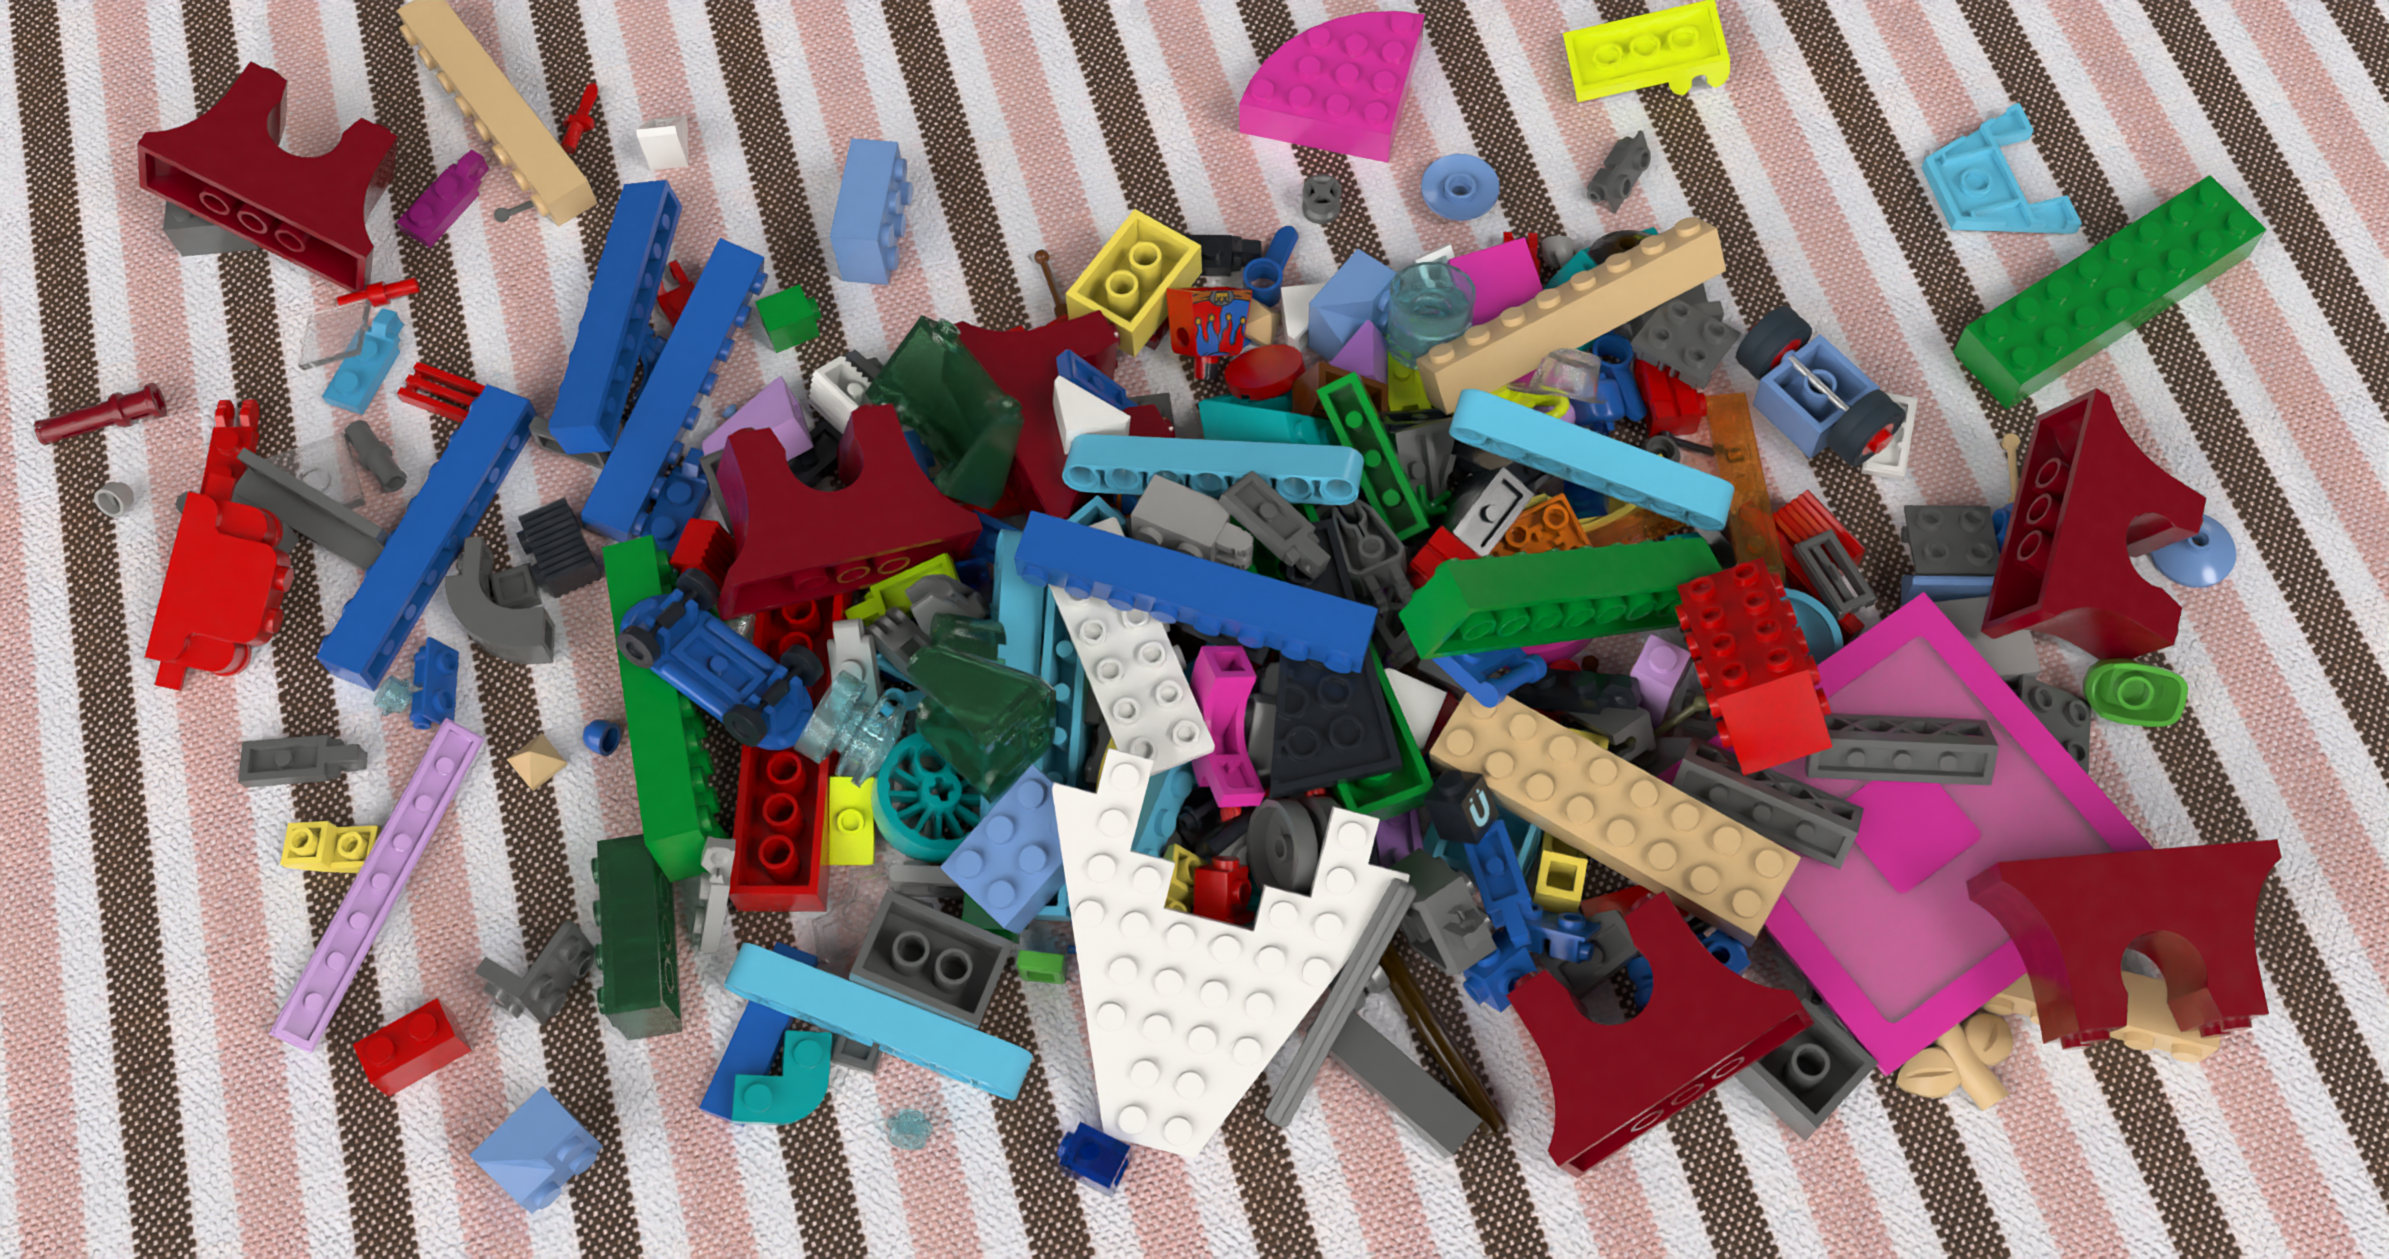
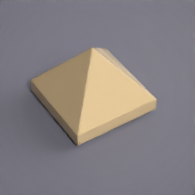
(1262, 323)
(537, 762)

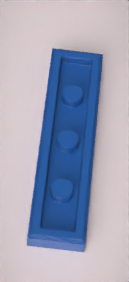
(751, 1046)

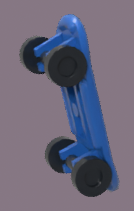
(718, 667)

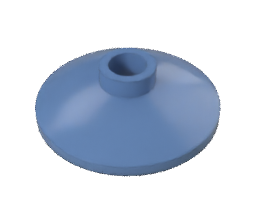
(1460, 175)
(2198, 565)

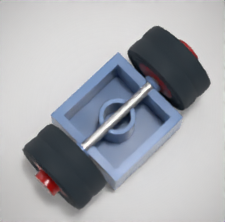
(1816, 390)

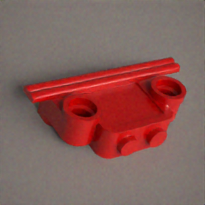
(219, 587)

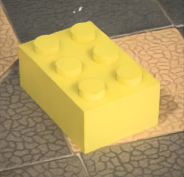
(1132, 278)

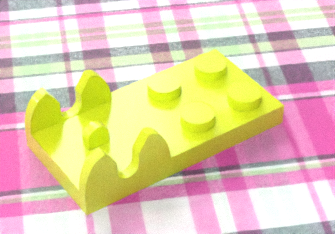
(1648, 52)

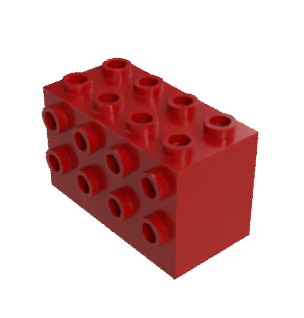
(1754, 666)

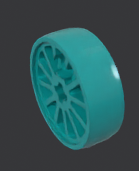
(929, 806)

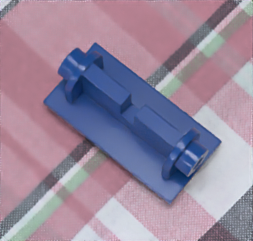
(437, 673)
(1566, 931)

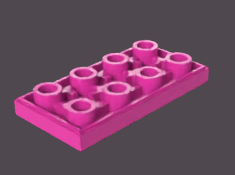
(1502, 280)

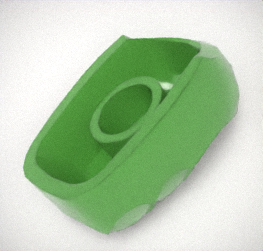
(2135, 692)

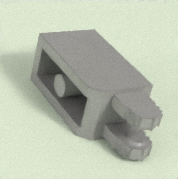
(1189, 524)

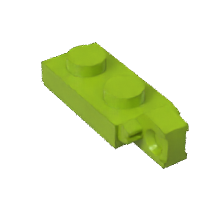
(892, 590)

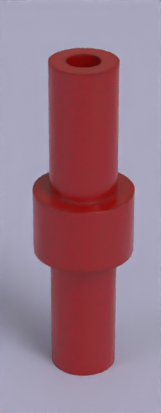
(381, 293)

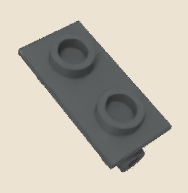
(1628, 162)

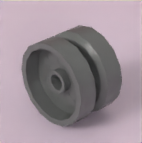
(1287, 841)

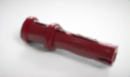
(118, 410)

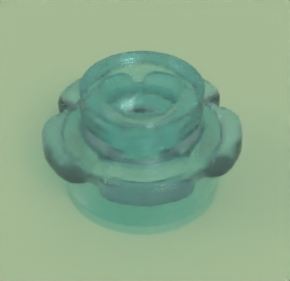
(393, 696)
(909, 1129)

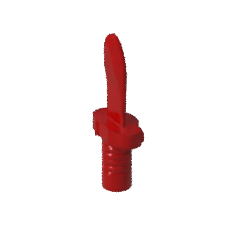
(581, 122)

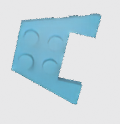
(1980, 189)

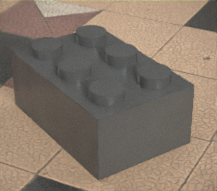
(930, 960)

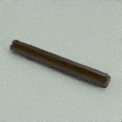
(1441, 1043)

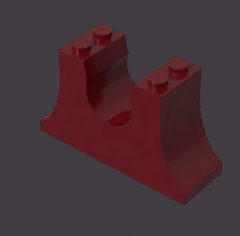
(291, 205)
(1026, 369)
(2075, 521)
(821, 544)
(2175, 905)
(1685, 1042)

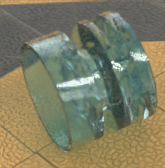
(1427, 308)
(851, 729)

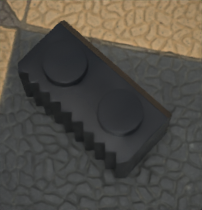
(558, 547)

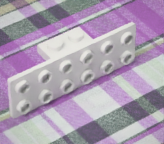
(1136, 677)

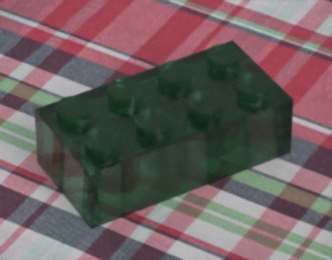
(637, 940)

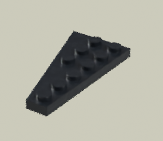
(1326, 721)

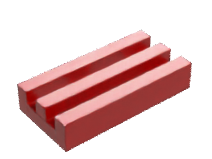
(447, 379)

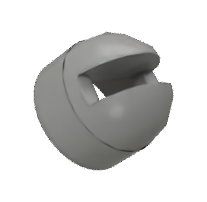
(1557, 250)
(114, 498)

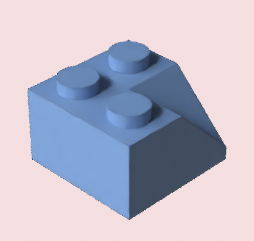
(1347, 301)
(537, 1151)

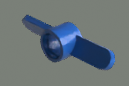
(1270, 268)
(1620, 347)

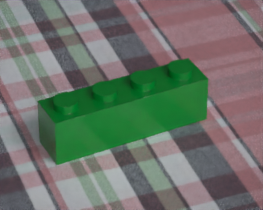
(1382, 473)

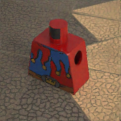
(1207, 324)

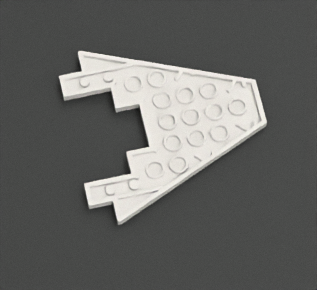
(1186, 1002)

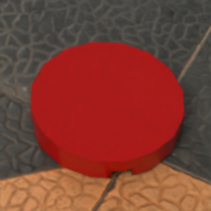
(1264, 372)

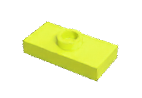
(851, 822)

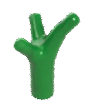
(1431, 508)

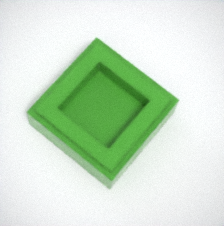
(1042, 967)

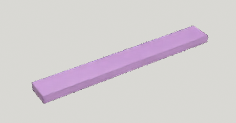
(376, 887)

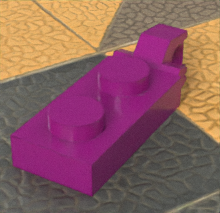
(444, 200)

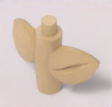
(1961, 1060)

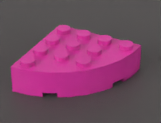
(1337, 85)

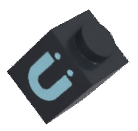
(1461, 806)

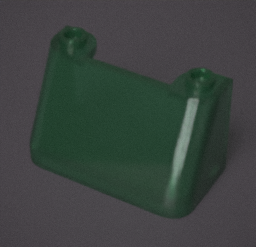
(953, 410)
(982, 715)

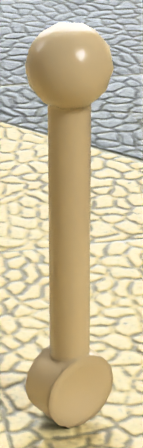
(2010, 443)

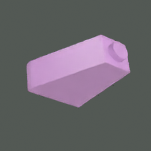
(771, 408)
(1659, 675)

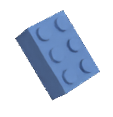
(870, 211)
(1013, 854)

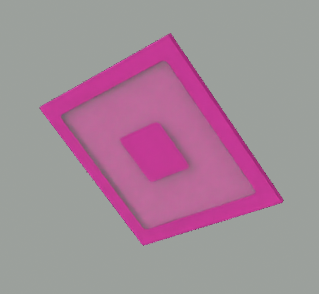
(1894, 928)

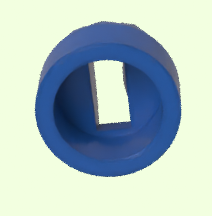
(602, 736)

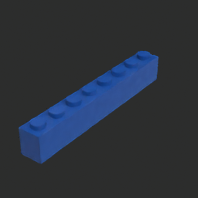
(616, 318)
(674, 392)
(427, 539)
(1195, 592)

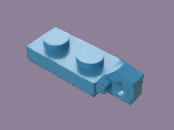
(363, 374)

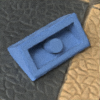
(1945, 587)

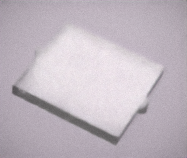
(334, 334)

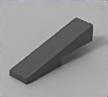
(1403, 1086)

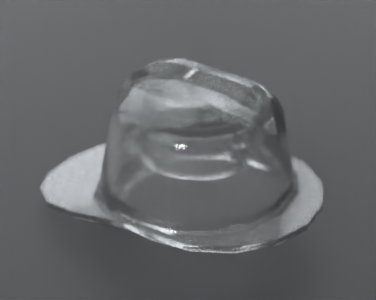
(1565, 374)

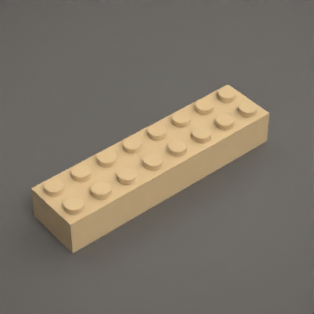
(1618, 814)

